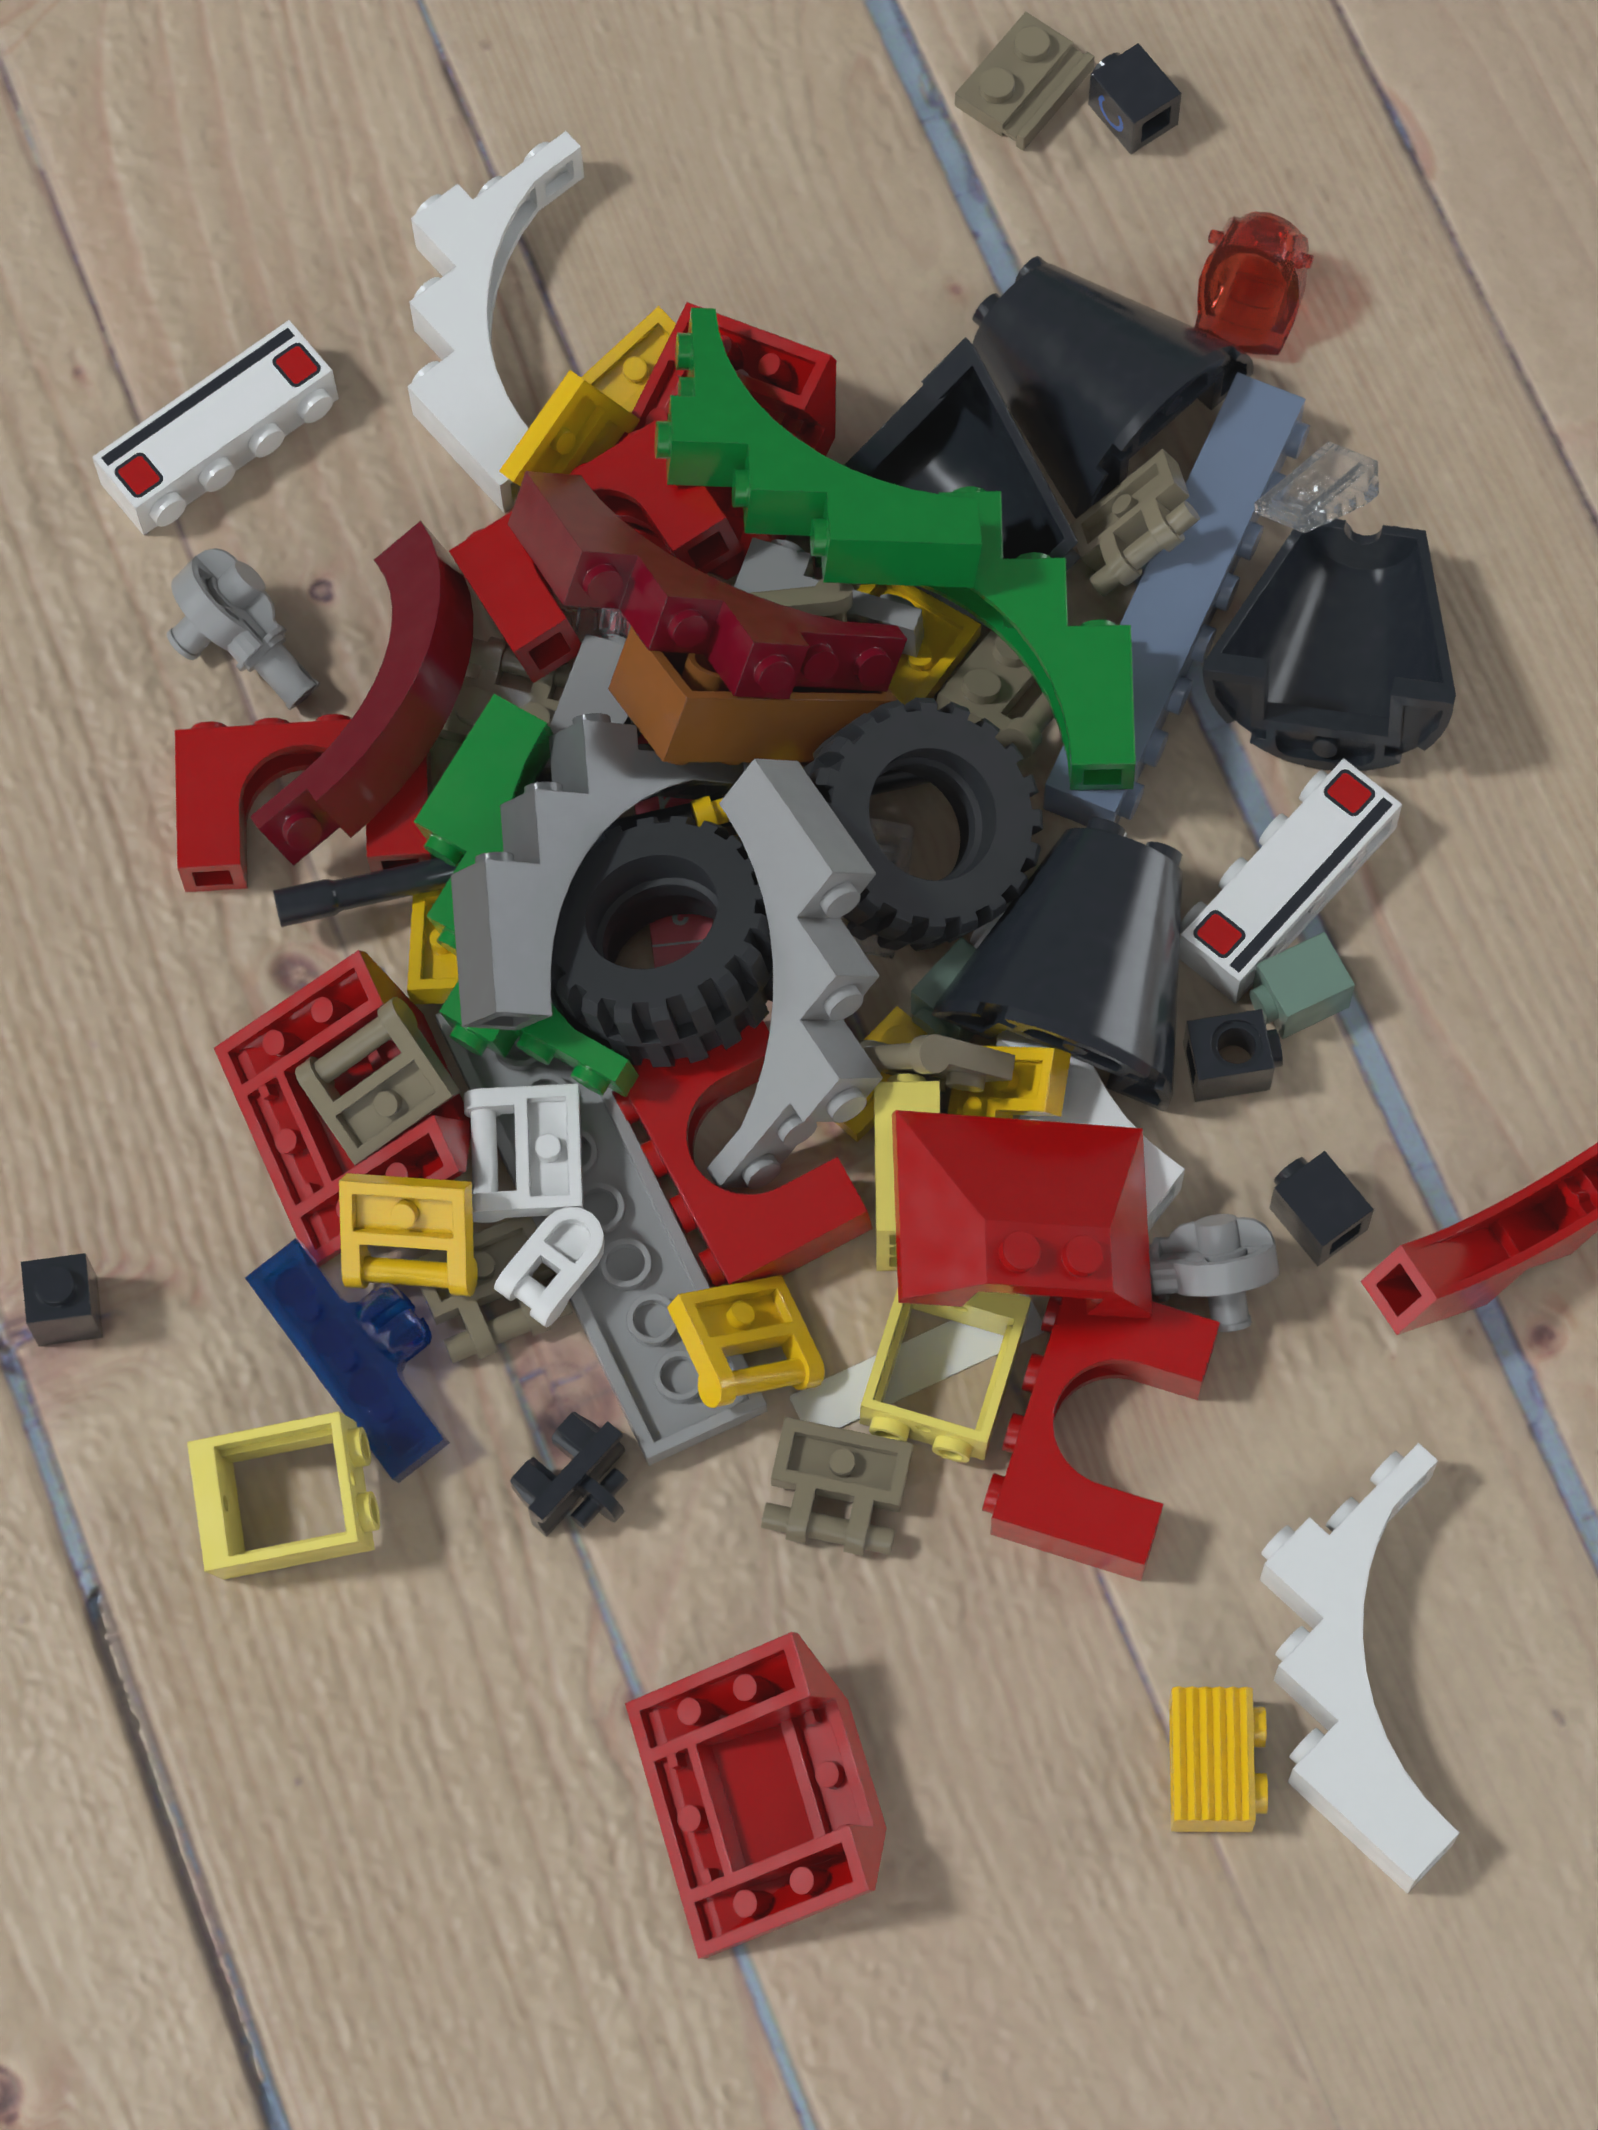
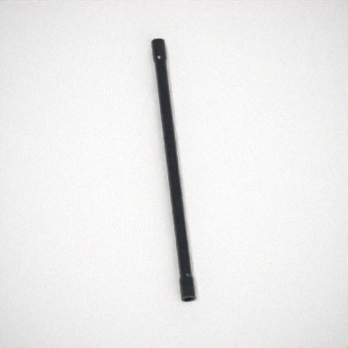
(329, 897)

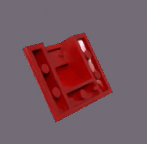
(783, 376)
(290, 1132)
(1020, 1211)
(759, 1792)

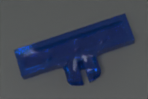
(356, 1353)

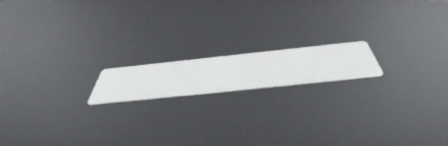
(918, 1365)

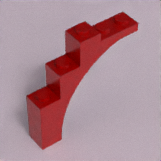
(1488, 1251)

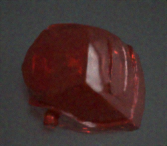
(1253, 282)

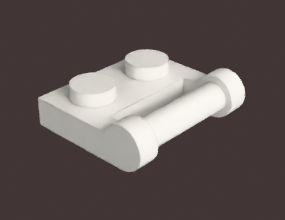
(544, 1146)

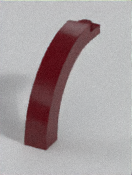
(401, 712)

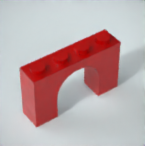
(638, 493)
(227, 768)
(744, 1233)
(1043, 1497)

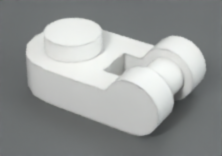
(567, 1243)

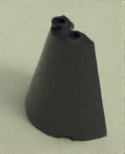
(1094, 374)
(963, 436)
(1338, 651)
(1086, 960)

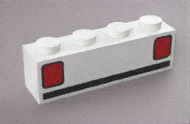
(216, 428)
(1288, 878)

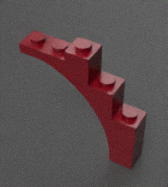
(673, 607)

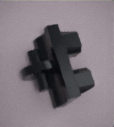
(591, 1455)

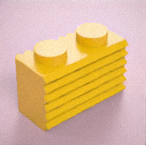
(1214, 1759)

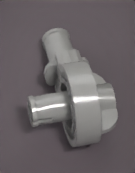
(230, 607)
(1215, 1259)

